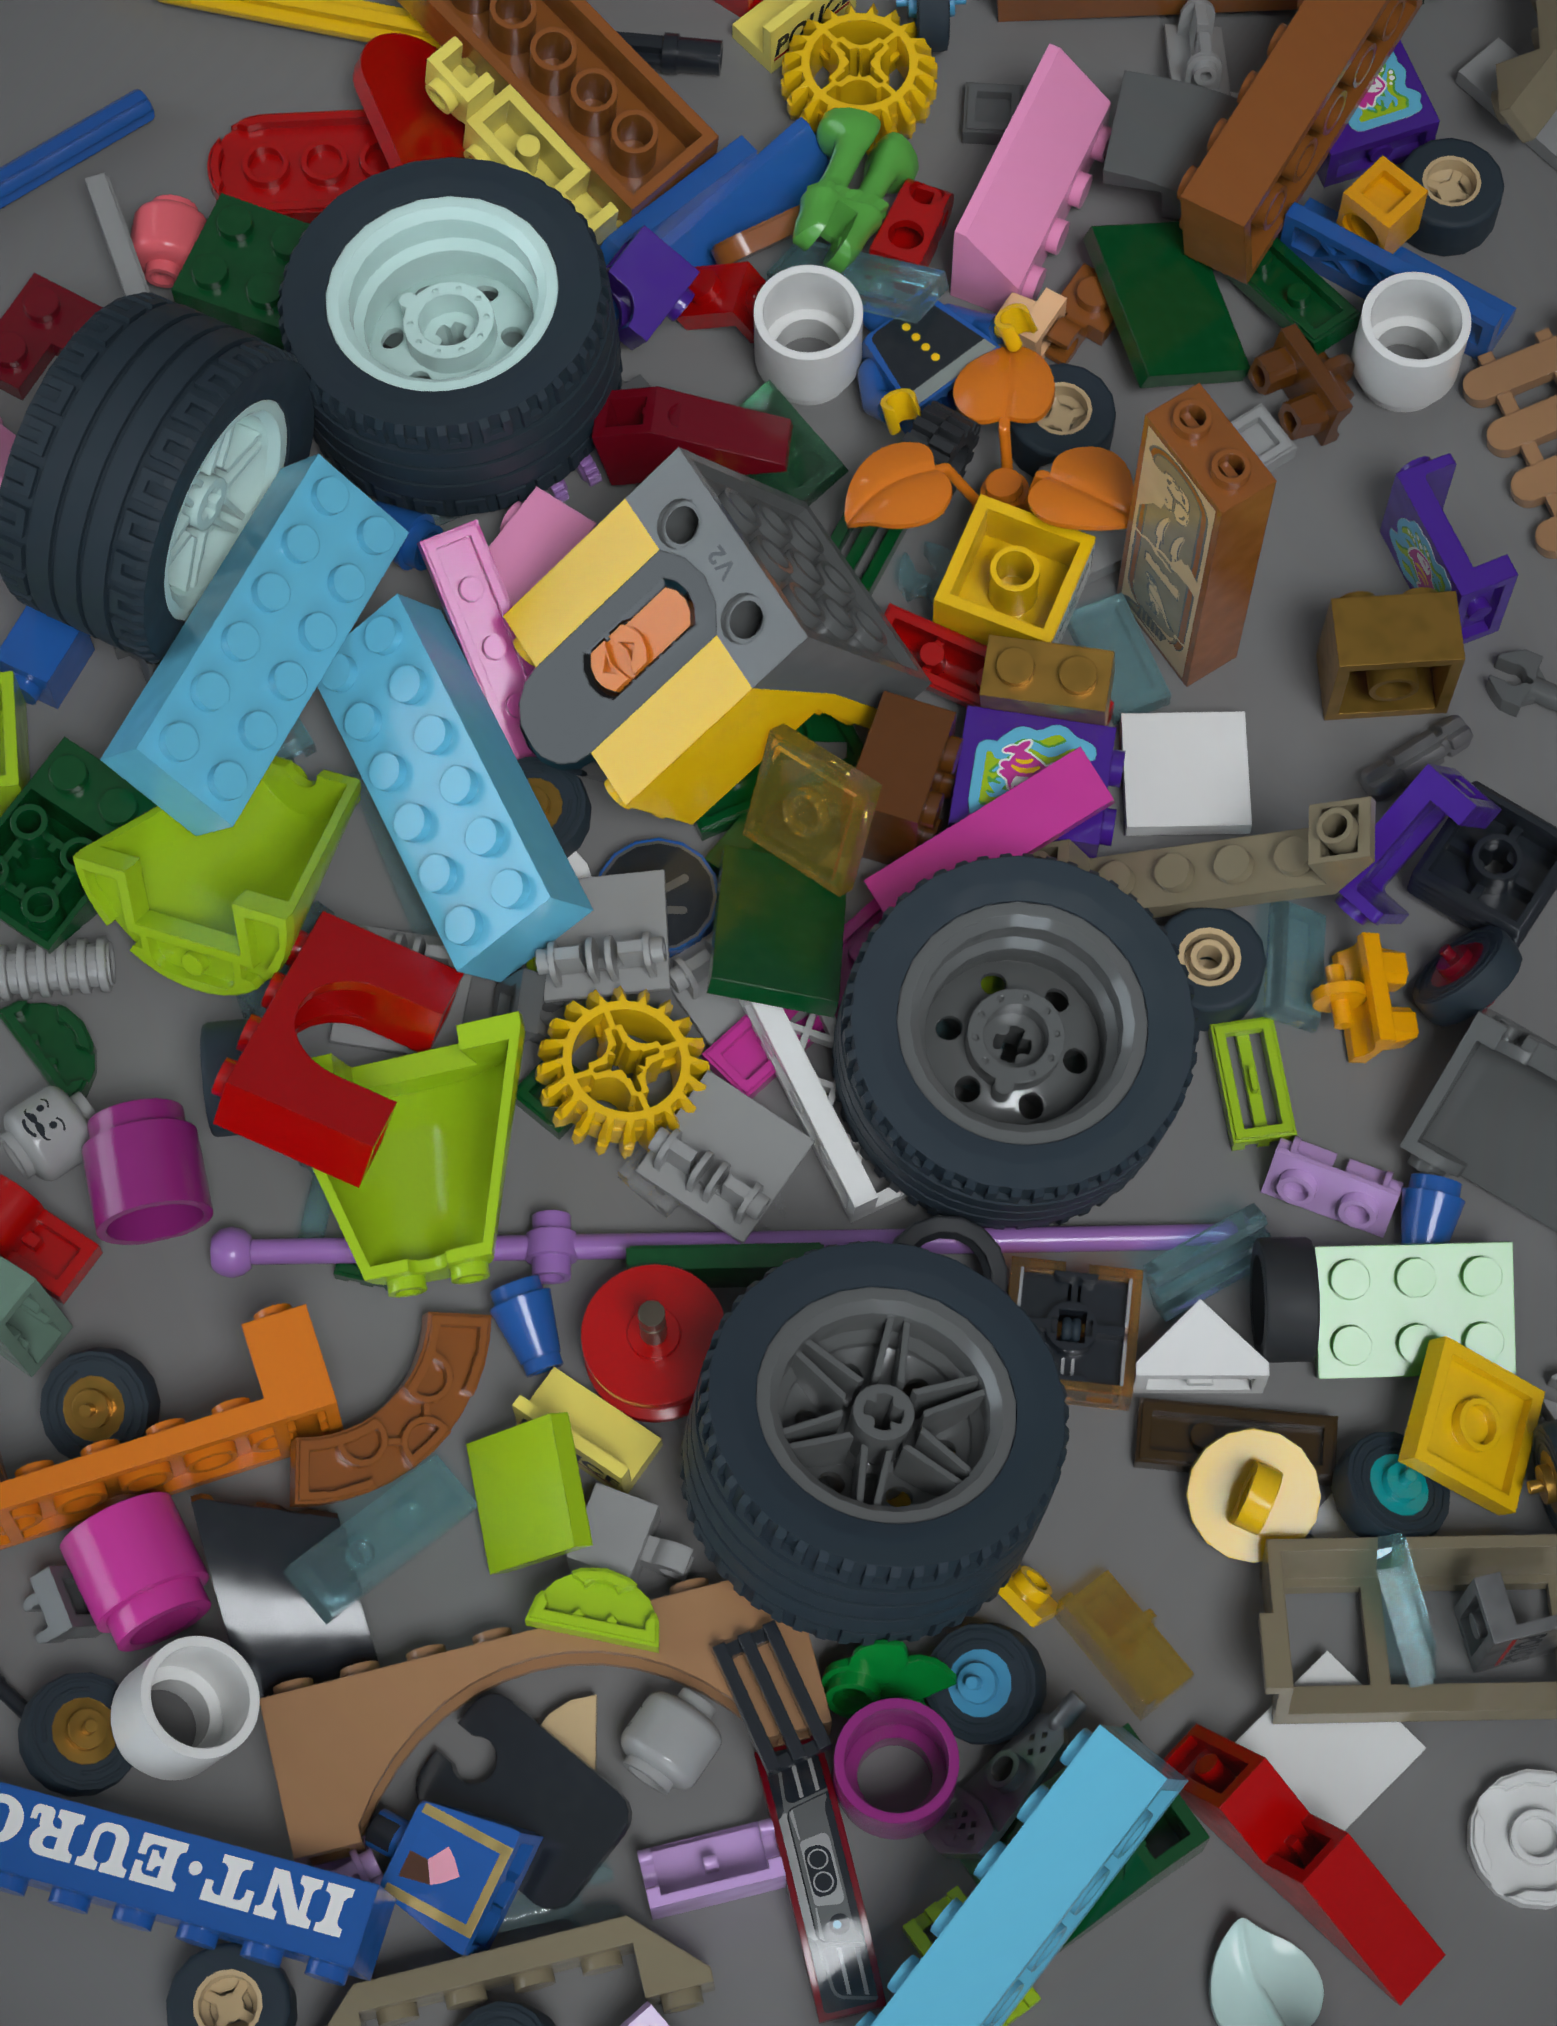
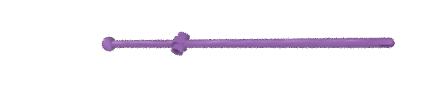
(554, 1247)

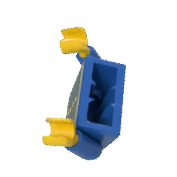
(918, 363)

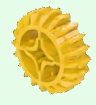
(860, 56)
(610, 1023)

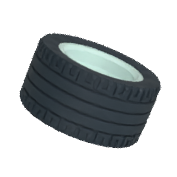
(475, 390)
(145, 467)

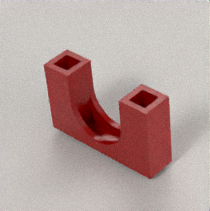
(291, 1101)

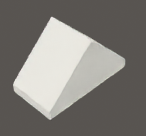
(1201, 1357)

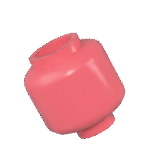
(164, 237)

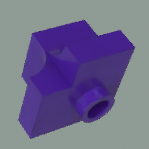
(648, 285)

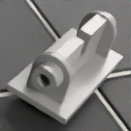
(1197, 48)

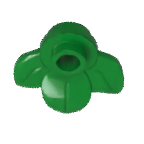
(880, 1674)

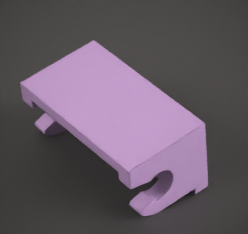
(712, 1869)

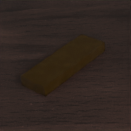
(1176, 1432)

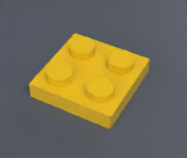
(1471, 1426)

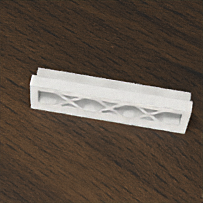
(815, 1108)

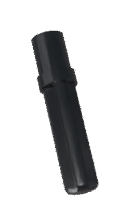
(677, 53)

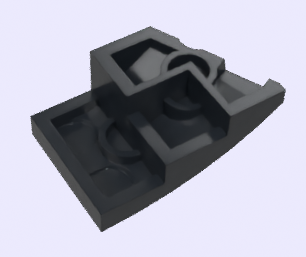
(261, 1607)

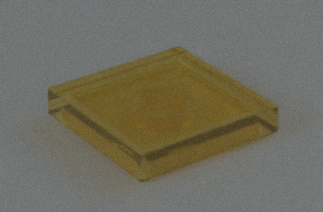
(811, 809)

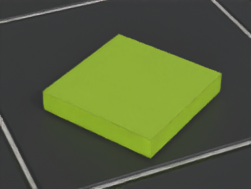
(529, 1493)

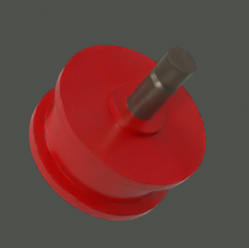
(649, 1340)

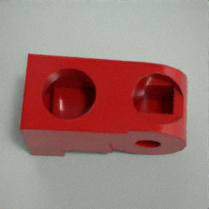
(914, 224)

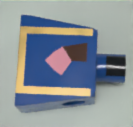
(453, 1870)

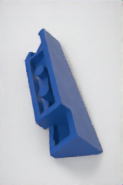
(729, 195)

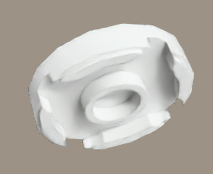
(1516, 1838)

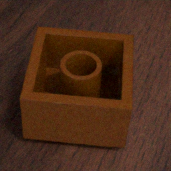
(916, 761)

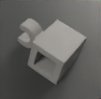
(625, 1538)

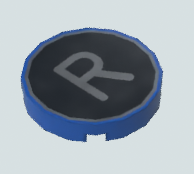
(689, 886)

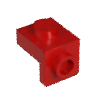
(723, 298)

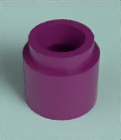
(145, 1173)
(896, 1724)

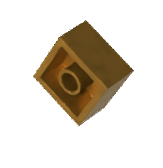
(1390, 654)

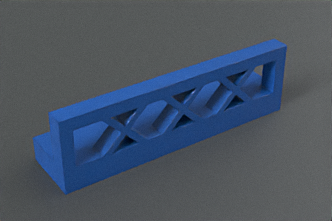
(1362, 265)

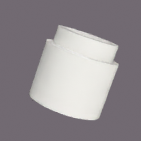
(808, 304)
(1414, 312)
(213, 1684)

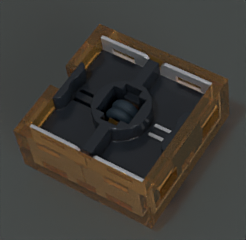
(1088, 1307)

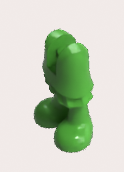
(844, 214)

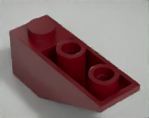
(649, 423)

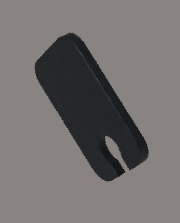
(538, 1789)

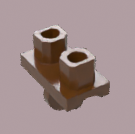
(1310, 381)

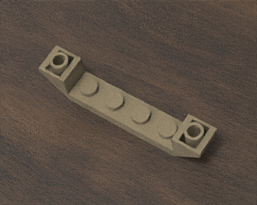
(1529, 82)
(1243, 868)
(665, 1970)

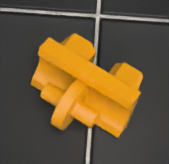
(1361, 1000)

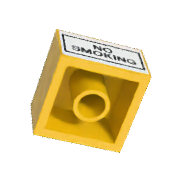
(1013, 576)

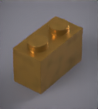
(1048, 679)

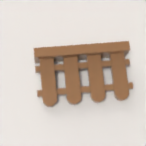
(1523, 428)

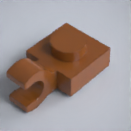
(1085, 317)

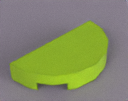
(597, 1607)

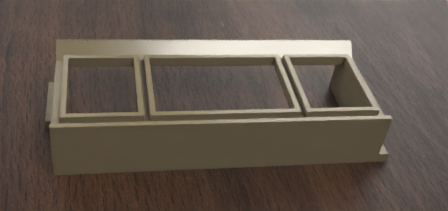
(1440, 1565)

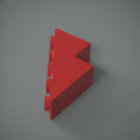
(1305, 1860)

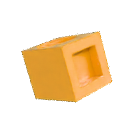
(1383, 206)

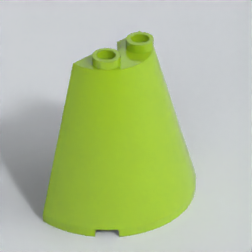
(225, 902)
(442, 1166)

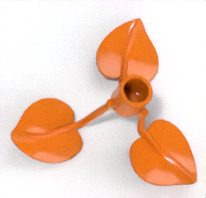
(906, 489)

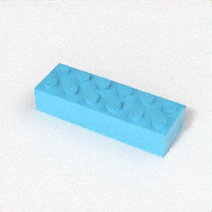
(255, 646)
(451, 790)
(1036, 1885)

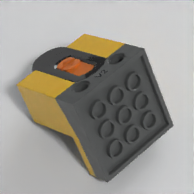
(694, 634)

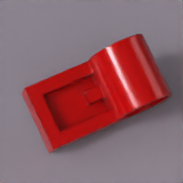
(43, 1242)

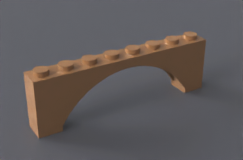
(350, 1735)

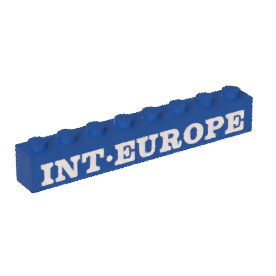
(191, 1884)

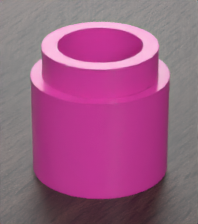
(138, 1571)

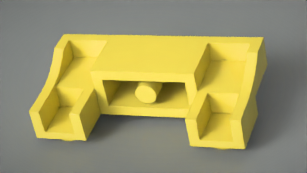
(511, 133)

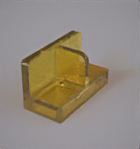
(1123, 1644)

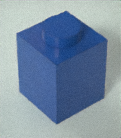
(44, 656)

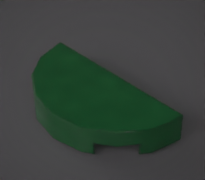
(54, 1043)

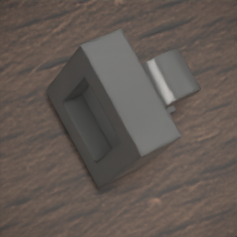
(525, 994)
(61, 1605)

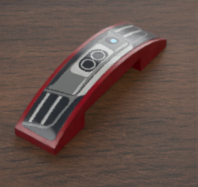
(823, 1888)

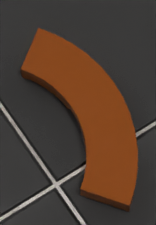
(409, 1424)

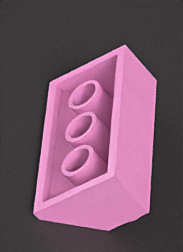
(1031, 185)

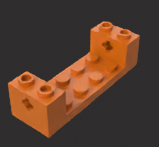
(182, 1454)

